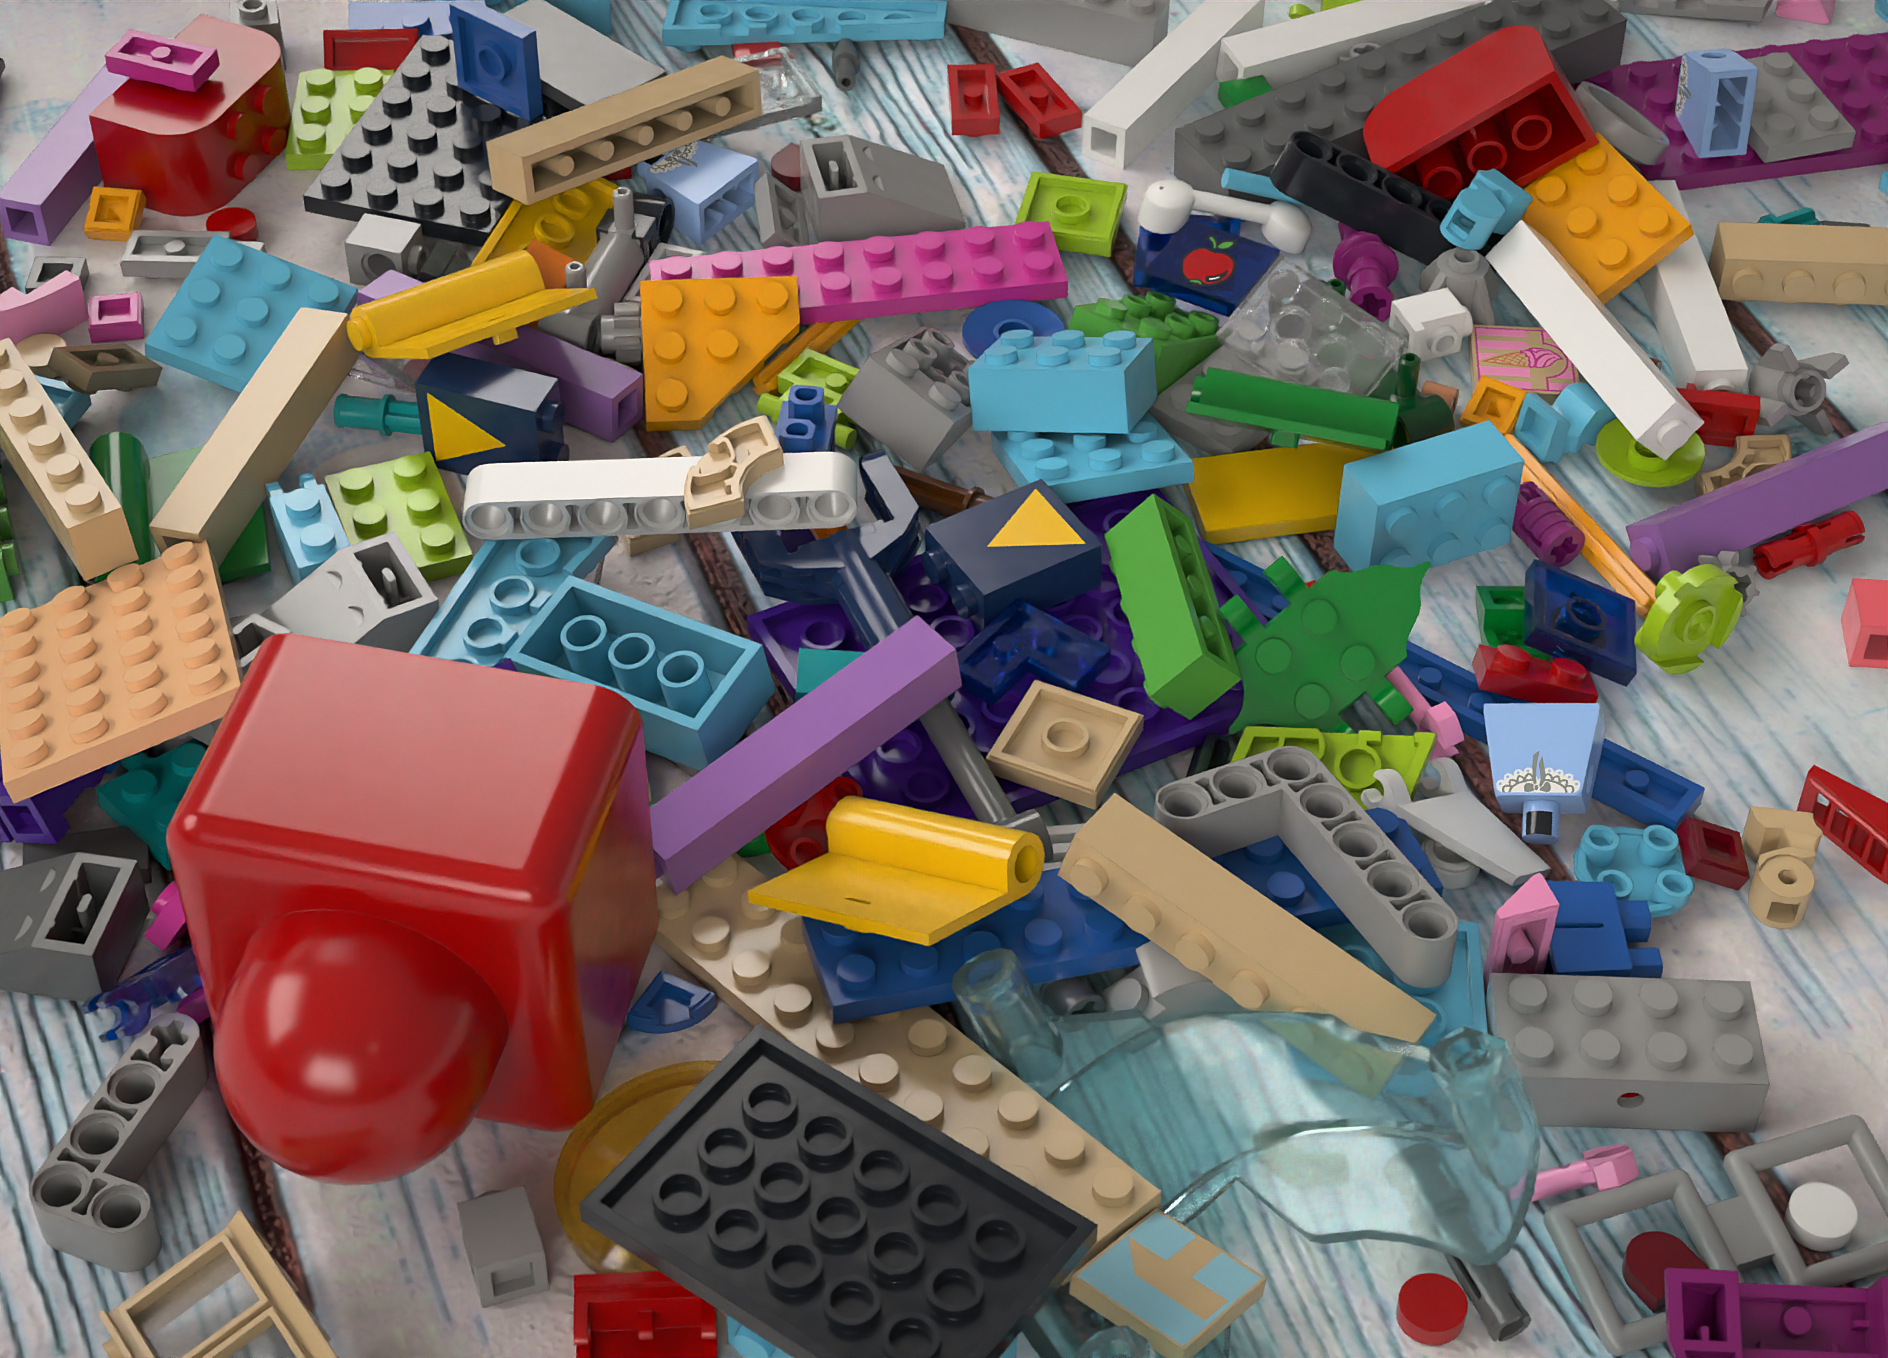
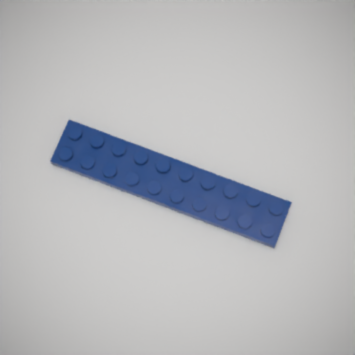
(1052, 932)

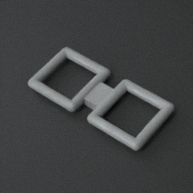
(1727, 1234)

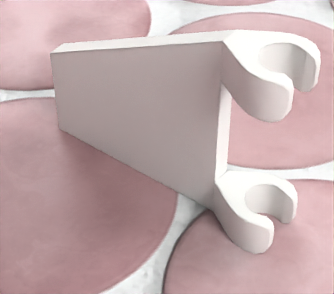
(1458, 822)

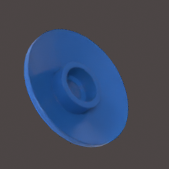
(994, 318)

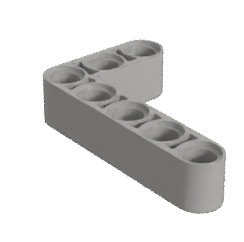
(1333, 838)

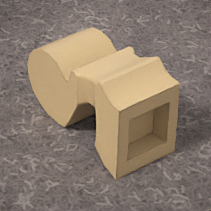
(1785, 851)

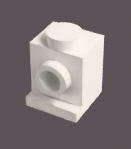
(1431, 323)

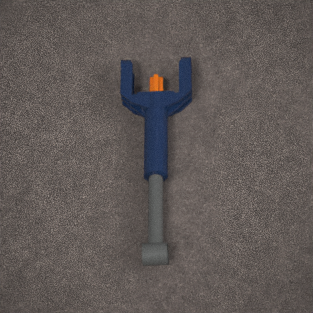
(858, 573)

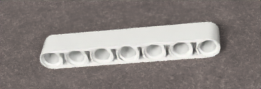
(648, 497)

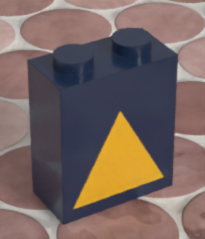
(488, 414)
(1010, 550)

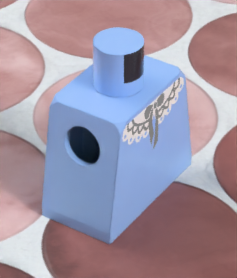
(1716, 101)
(704, 183)
(1544, 761)

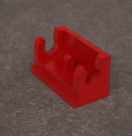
(641, 1318)

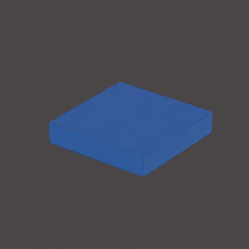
(496, 58)

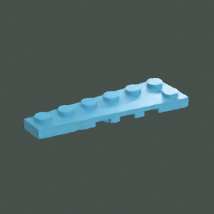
(730, 22)

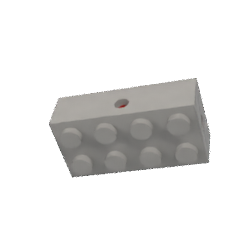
(1633, 1050)

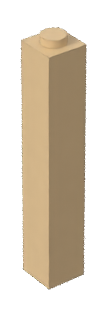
(258, 434)

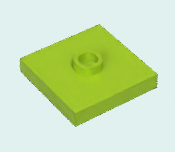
(1079, 210)

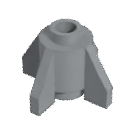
(1468, 279)
(1794, 387)

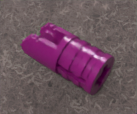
(1545, 527)

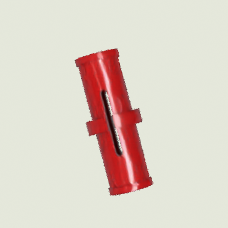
(1808, 544)

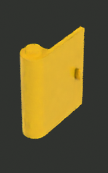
(460, 310)
(907, 872)

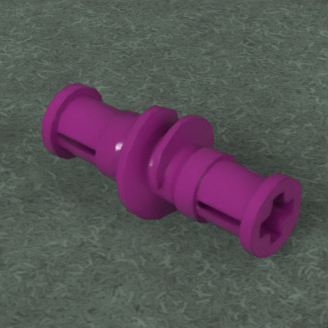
(1367, 270)

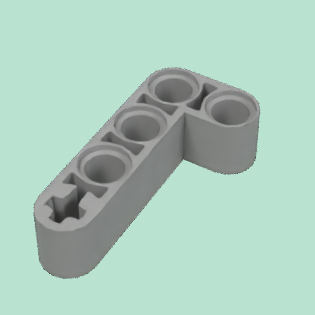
(88, 1183)

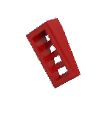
(1859, 835)

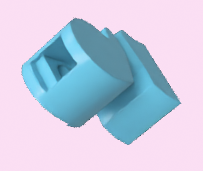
(1484, 207)
(1565, 426)

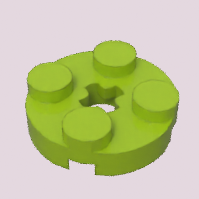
(1688, 617)

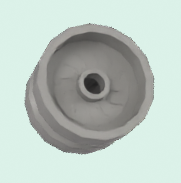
(1622, 126)

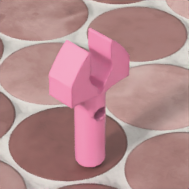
(1429, 719)
(1601, 1168)

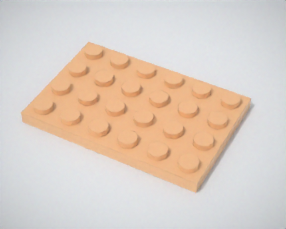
(114, 669)

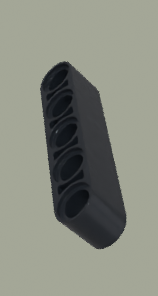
(1365, 197)

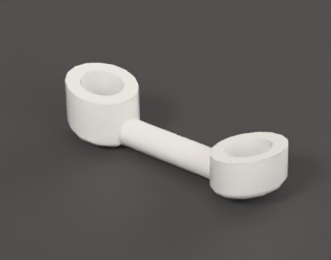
(1170, 202)

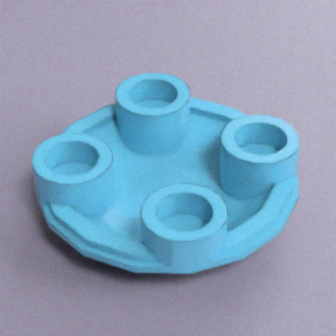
(1638, 863)

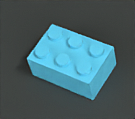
(1063, 383)
(1429, 500)

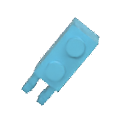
(305, 526)

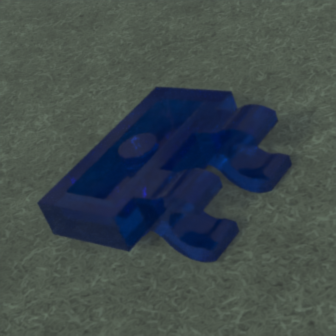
(163, 980)

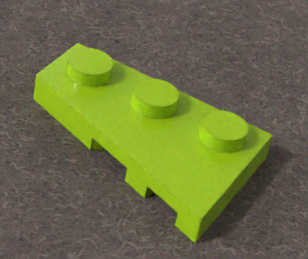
(1347, 755)

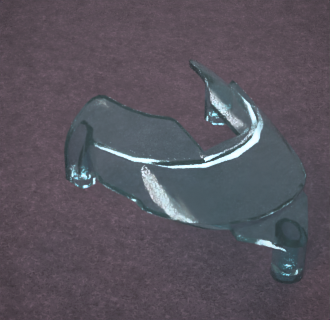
(1303, 1110)

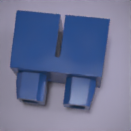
(1595, 931)

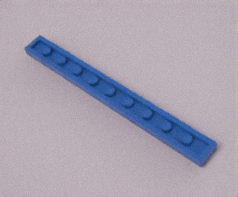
(1622, 777)

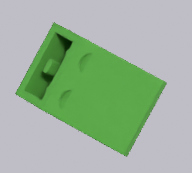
(1178, 336)

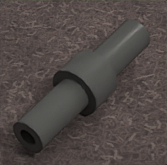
(845, 63)

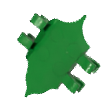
(1326, 646)

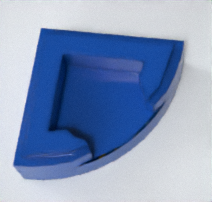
(670, 1005)

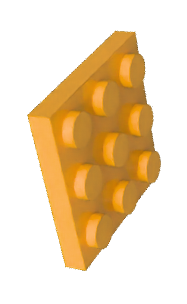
(1605, 219)

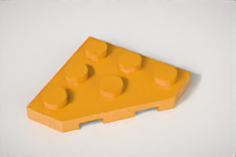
(709, 342)

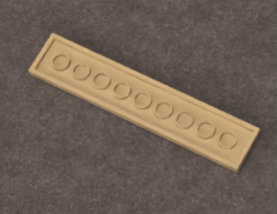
(909, 1056)

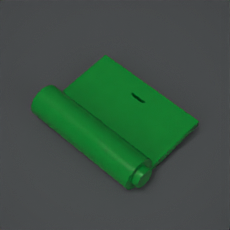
(1294, 411)
(145, 485)

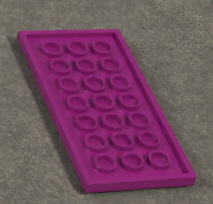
(1846, 70)

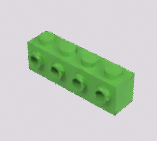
(1171, 608)

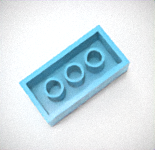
(681, 675)

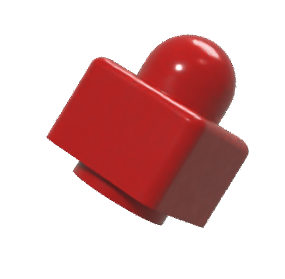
(412, 901)

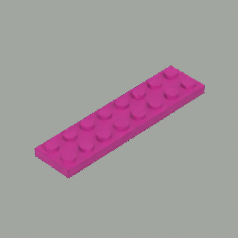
(897, 272)

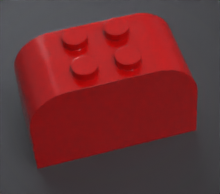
(1481, 110)
(202, 145)

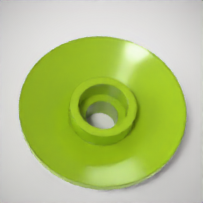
(1640, 466)

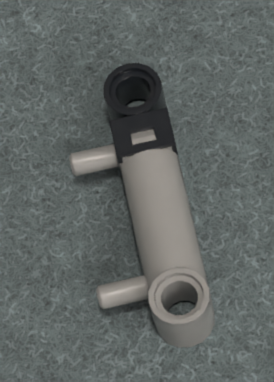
(623, 247)

